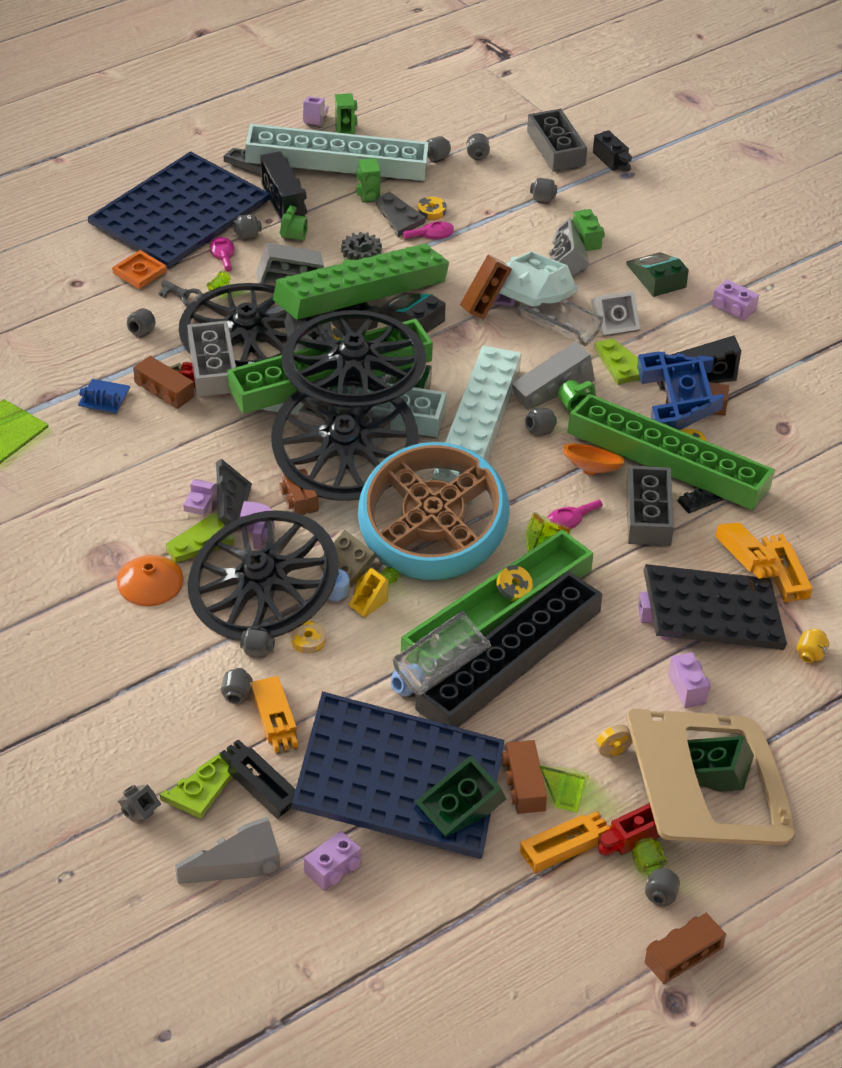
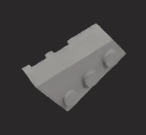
(283, 261)

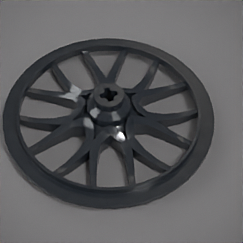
(245, 323)
(355, 358)
(337, 441)
(263, 574)

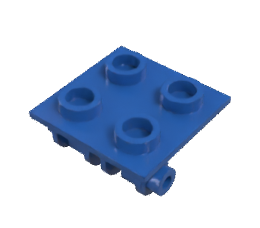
(103, 395)

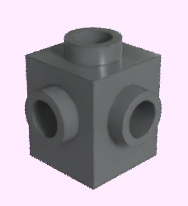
(138, 802)

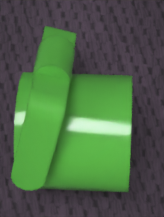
(293, 225)
(572, 393)

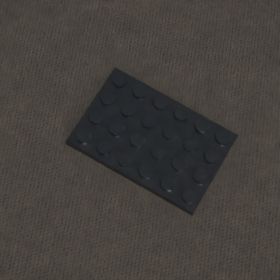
(714, 607)

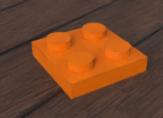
(139, 269)

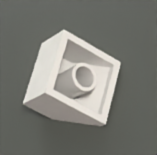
(618, 312)

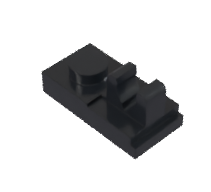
(697, 500)

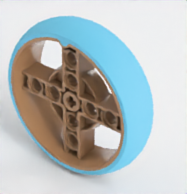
(433, 510)

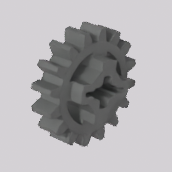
(360, 246)

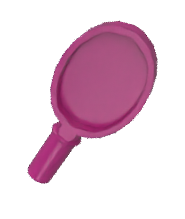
(434, 230)
(223, 249)
(572, 516)

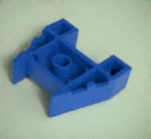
(685, 387)

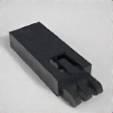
(268, 787)

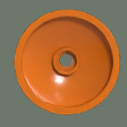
(592, 458)
(149, 580)

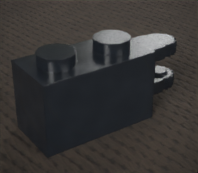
(612, 151)

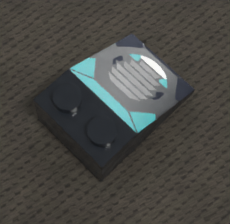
(423, 307)

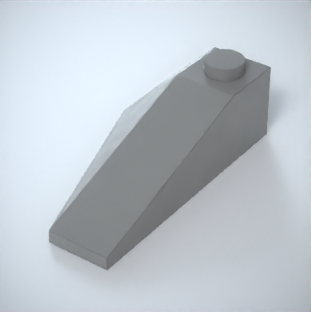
(569, 248)
(244, 855)

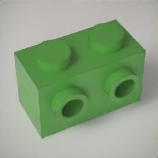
(345, 113)
(368, 180)
(588, 229)

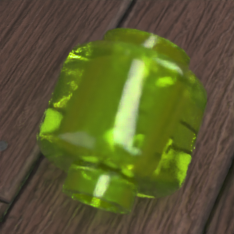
(648, 856)

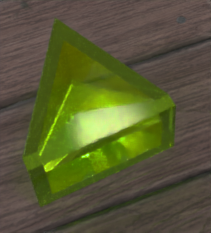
(540, 529)
(565, 786)

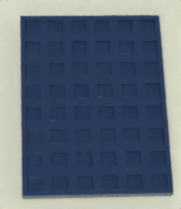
(178, 208)
(375, 762)

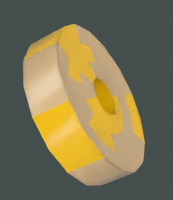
(308, 637)
(614, 741)

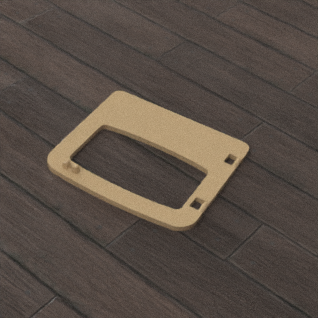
(674, 788)

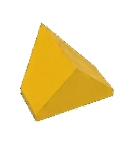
(369, 592)

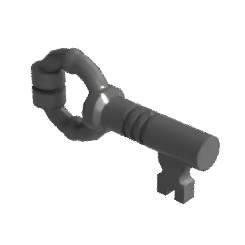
(184, 293)

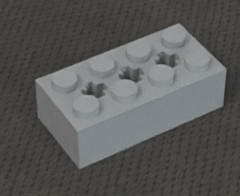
(211, 357)

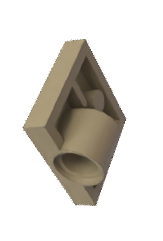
(352, 556)

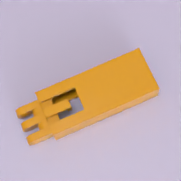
(747, 550)
(792, 580)
(269, 701)
(553, 846)

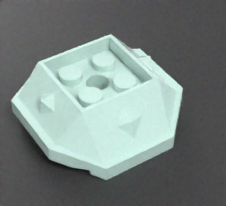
(538, 280)

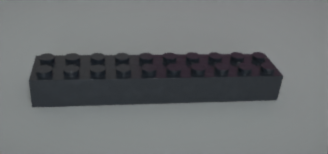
(513, 651)

